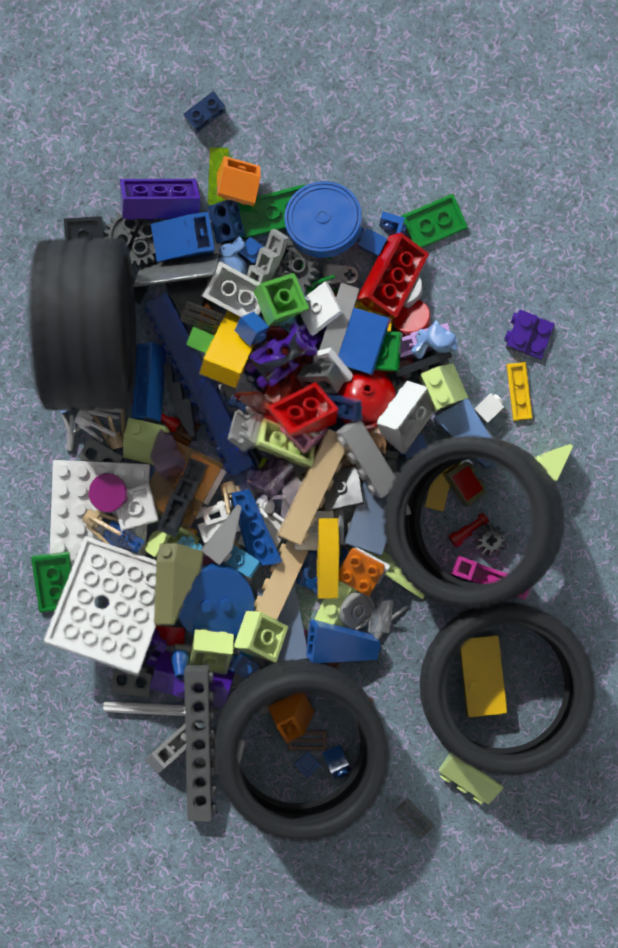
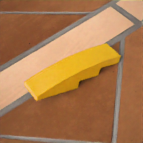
(327, 558)

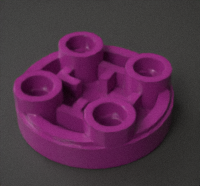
(108, 492)

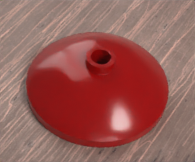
(376, 400)

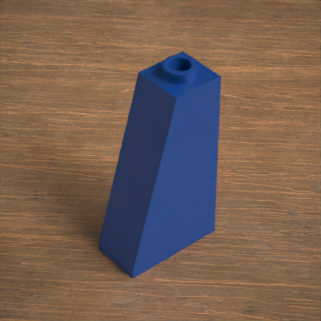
(339, 644)

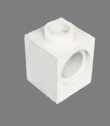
(489, 407)

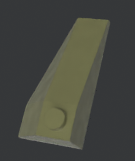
(175, 573)

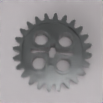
(119, 230)
(295, 258)

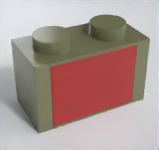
(464, 482)

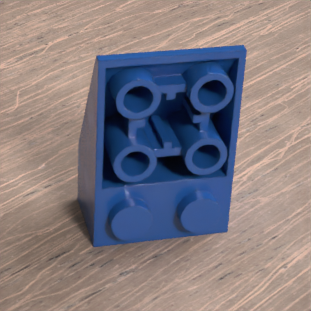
(183, 237)

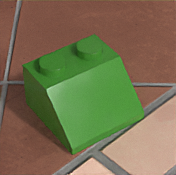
(280, 299)

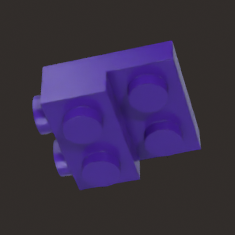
(528, 334)

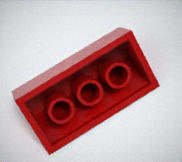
(393, 275)

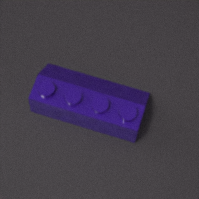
(158, 198)
(165, 681)

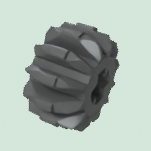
(486, 535)

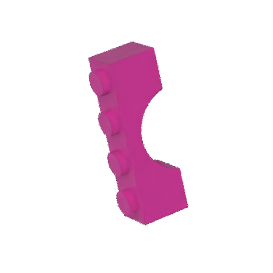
(478, 573)

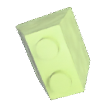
(443, 386)

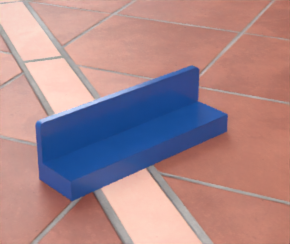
(149, 382)

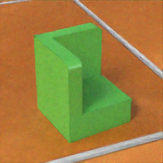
(200, 340)

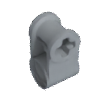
(339, 272)

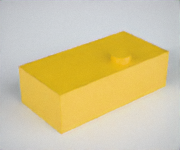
(227, 353)
(482, 676)

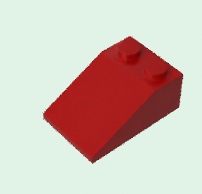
(305, 411)

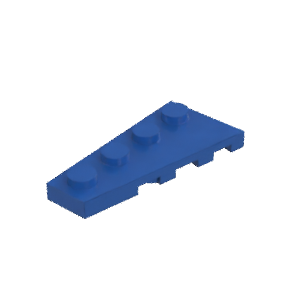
(254, 530)

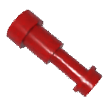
(458, 537)

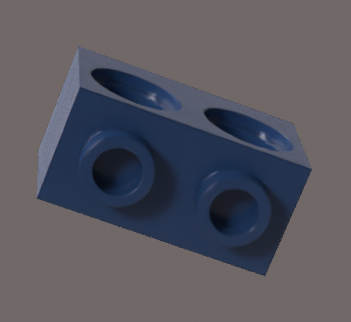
(204, 112)
(226, 221)

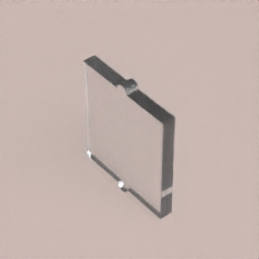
(381, 617)

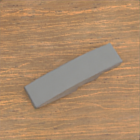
(269, 257)
(336, 329)

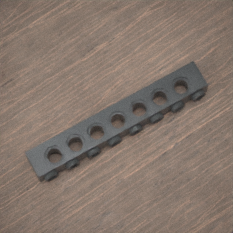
(195, 809)

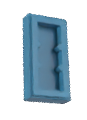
(243, 561)

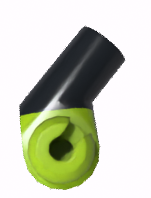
(256, 459)

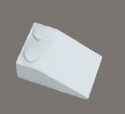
(232, 291)

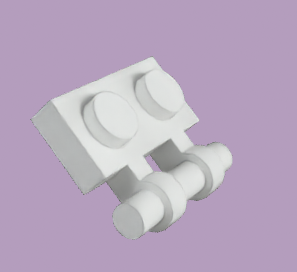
(209, 527)

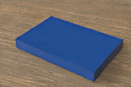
(363, 340)

